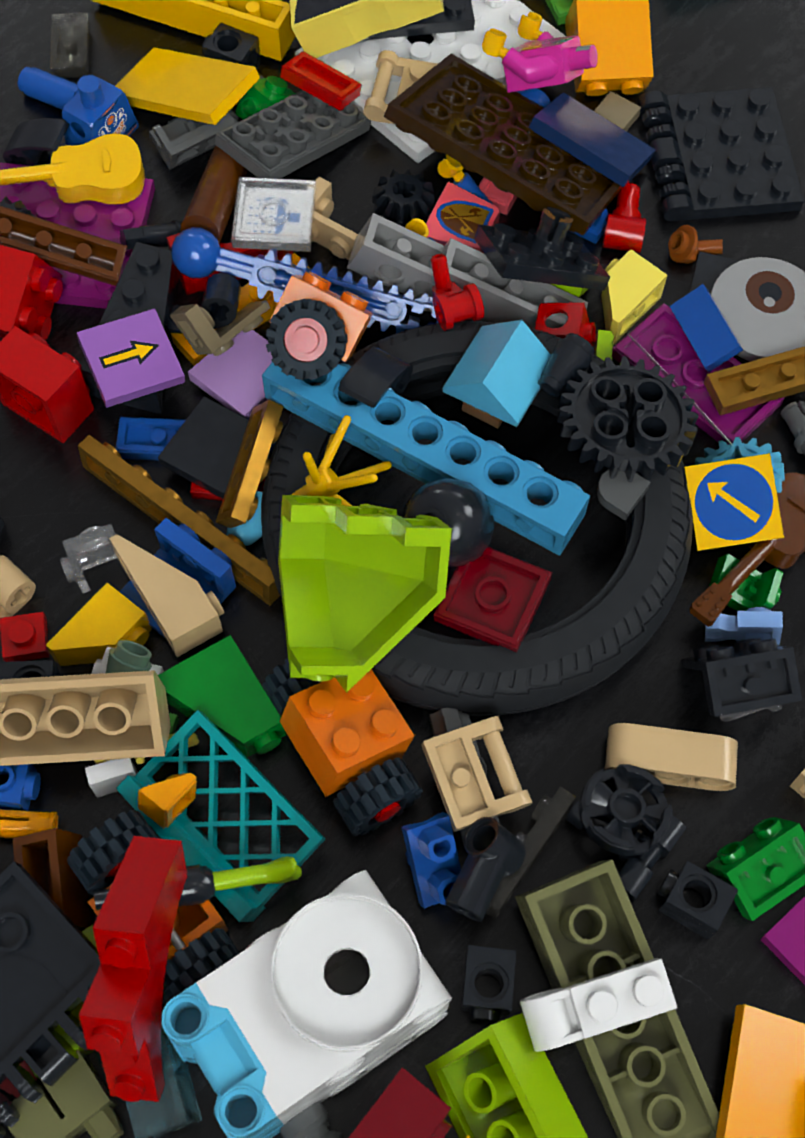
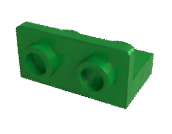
(763, 865)

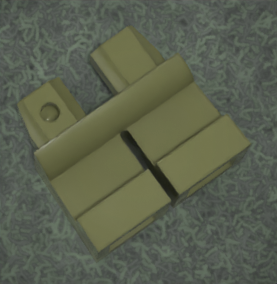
(82, 1101)

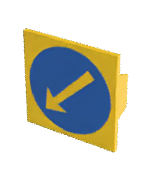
(734, 502)

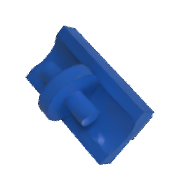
(432, 858)

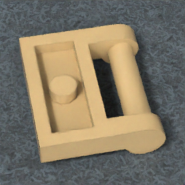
(388, 65)
(462, 778)

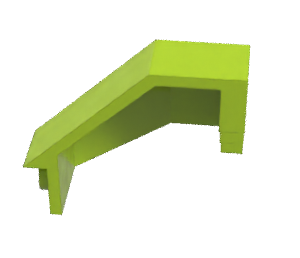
(354, 583)

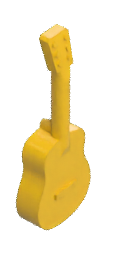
(99, 171)

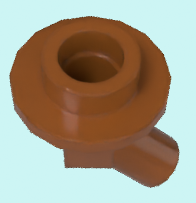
(685, 246)

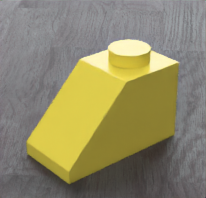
(630, 292)

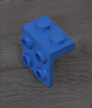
(183, 550)

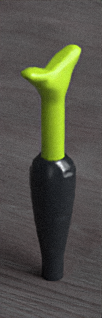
(203, 883)

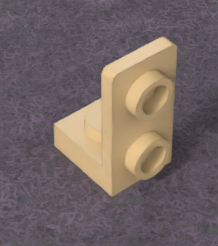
(325, 231)

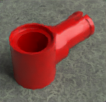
(625, 226)

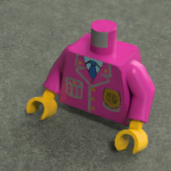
(541, 61)

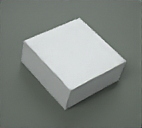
(107, 776)

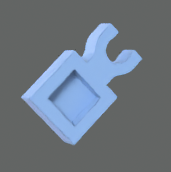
(748, 624)

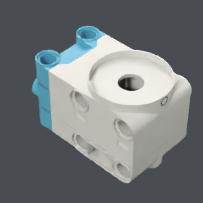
(306, 1009)

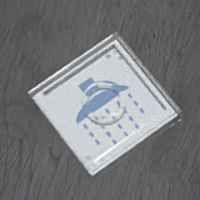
(274, 214)

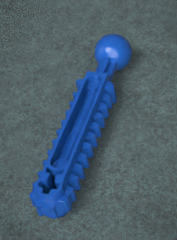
(199, 255)

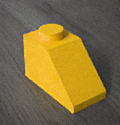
(99, 625)

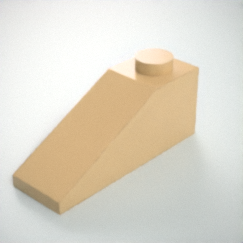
(171, 596)

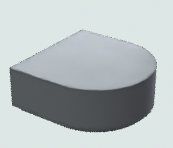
(619, 494)

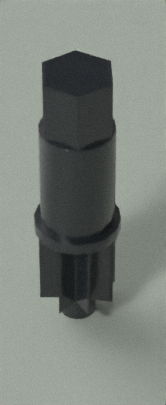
(152, 235)

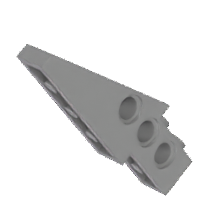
(403, 258)

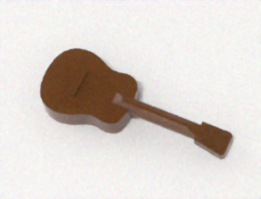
(777, 552)

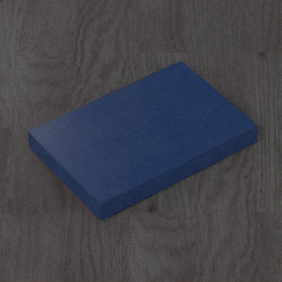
(592, 139)

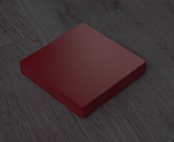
(494, 598)

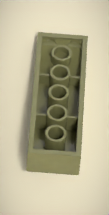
(639, 1070)

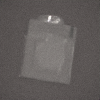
(87, 551)

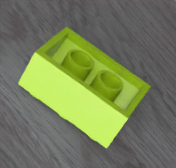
(503, 1087)

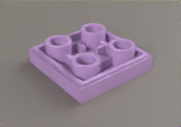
(236, 374)

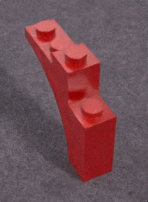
(133, 946)

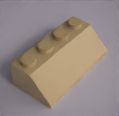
(83, 718)

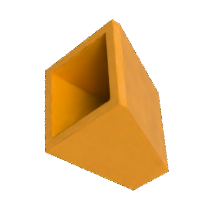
(622, 44)

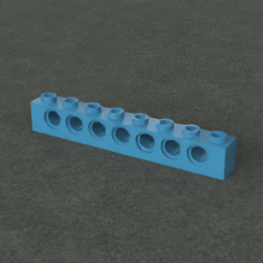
(397, 443)

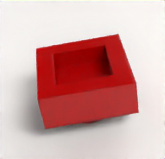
(24, 637)

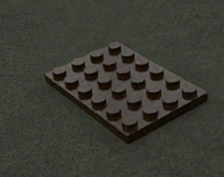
(489, 134)

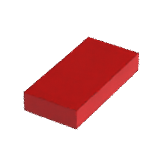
(321, 80)

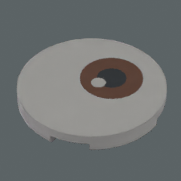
(763, 305)

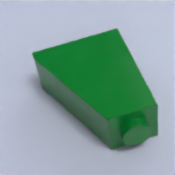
(228, 694)

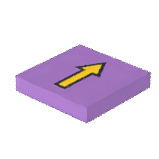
(130, 357)

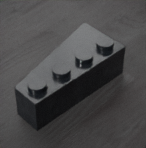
(145, 284)

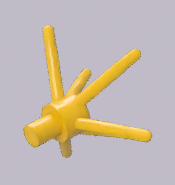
(325, 482)

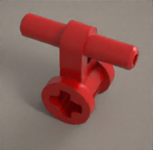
(449, 300)

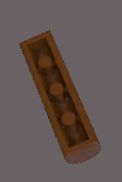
(215, 194)
(62, 246)

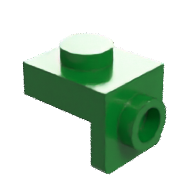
(263, 95)
(756, 591)

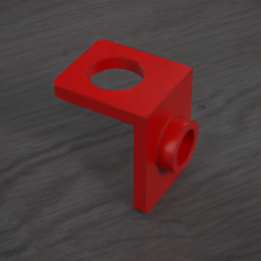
(577, 320)

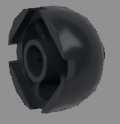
(462, 509)

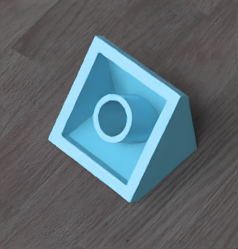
(500, 371)

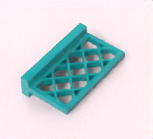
(242, 902)

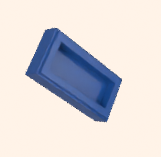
(706, 328)

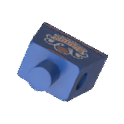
(97, 111)

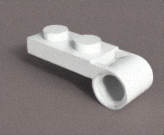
(597, 1005)

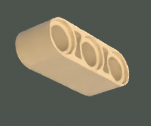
(675, 755)

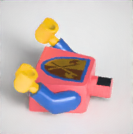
(457, 209)

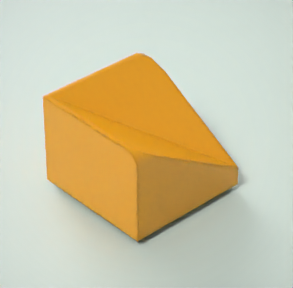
(167, 798)

